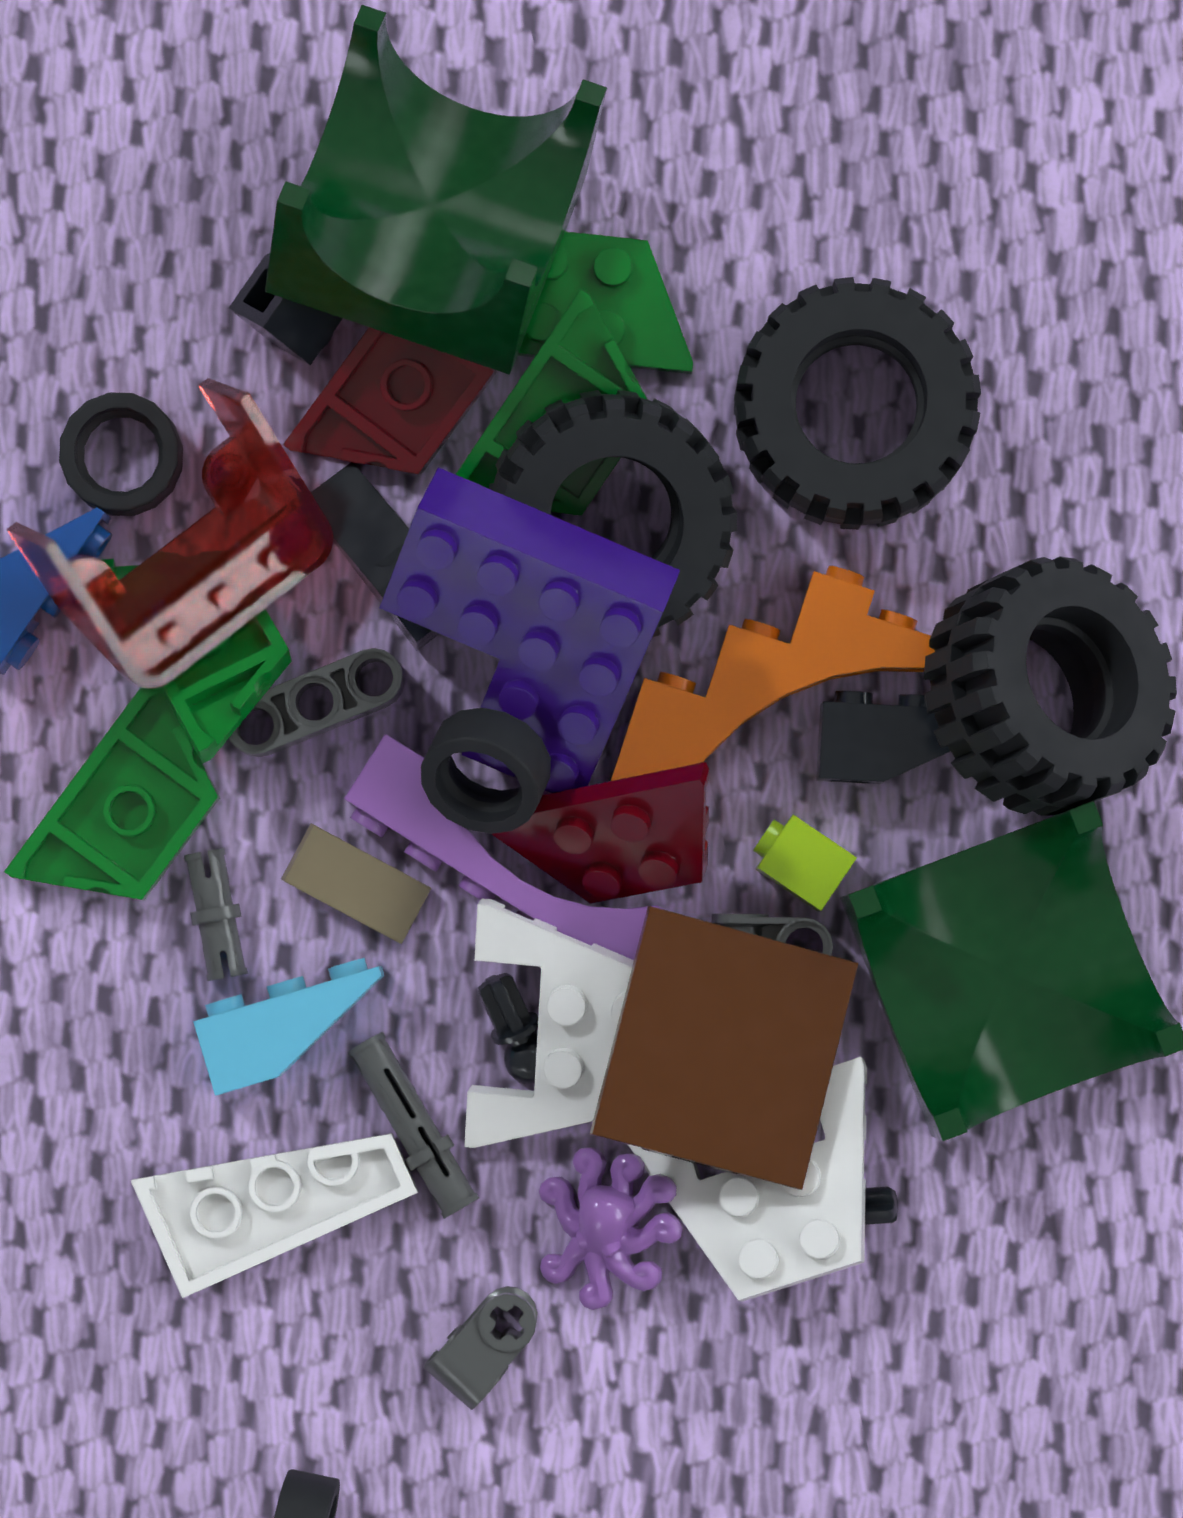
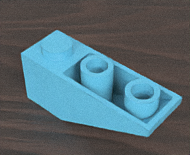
(267, 1037)

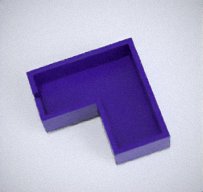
(545, 600)

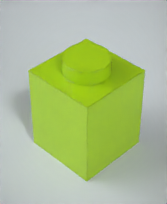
(802, 861)

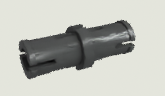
(215, 914)

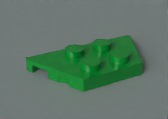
(627, 293)
(573, 360)
(226, 682)
(123, 808)

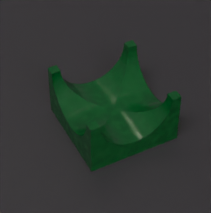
(430, 208)
(1009, 972)

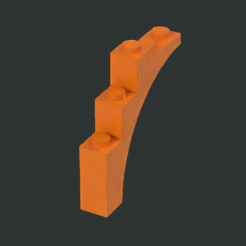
(757, 670)

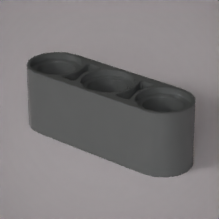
(348, 704)

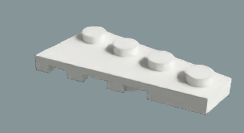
(256, 1208)

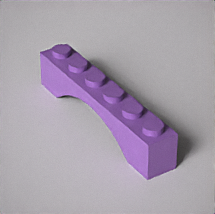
(392, 797)

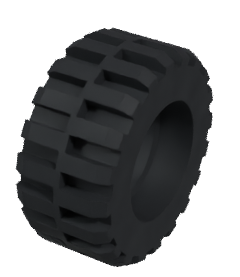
(872, 318)
(663, 443)
(1111, 669)

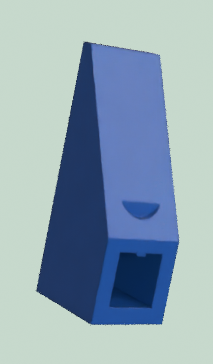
(24, 593)

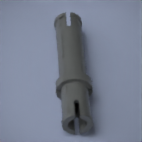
(413, 1125)

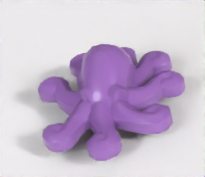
(607, 1225)

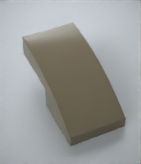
(356, 883)

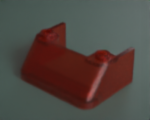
(211, 575)

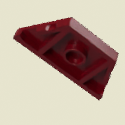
(390, 404)
(621, 834)

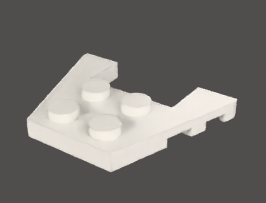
(576, 1027)
(774, 1234)

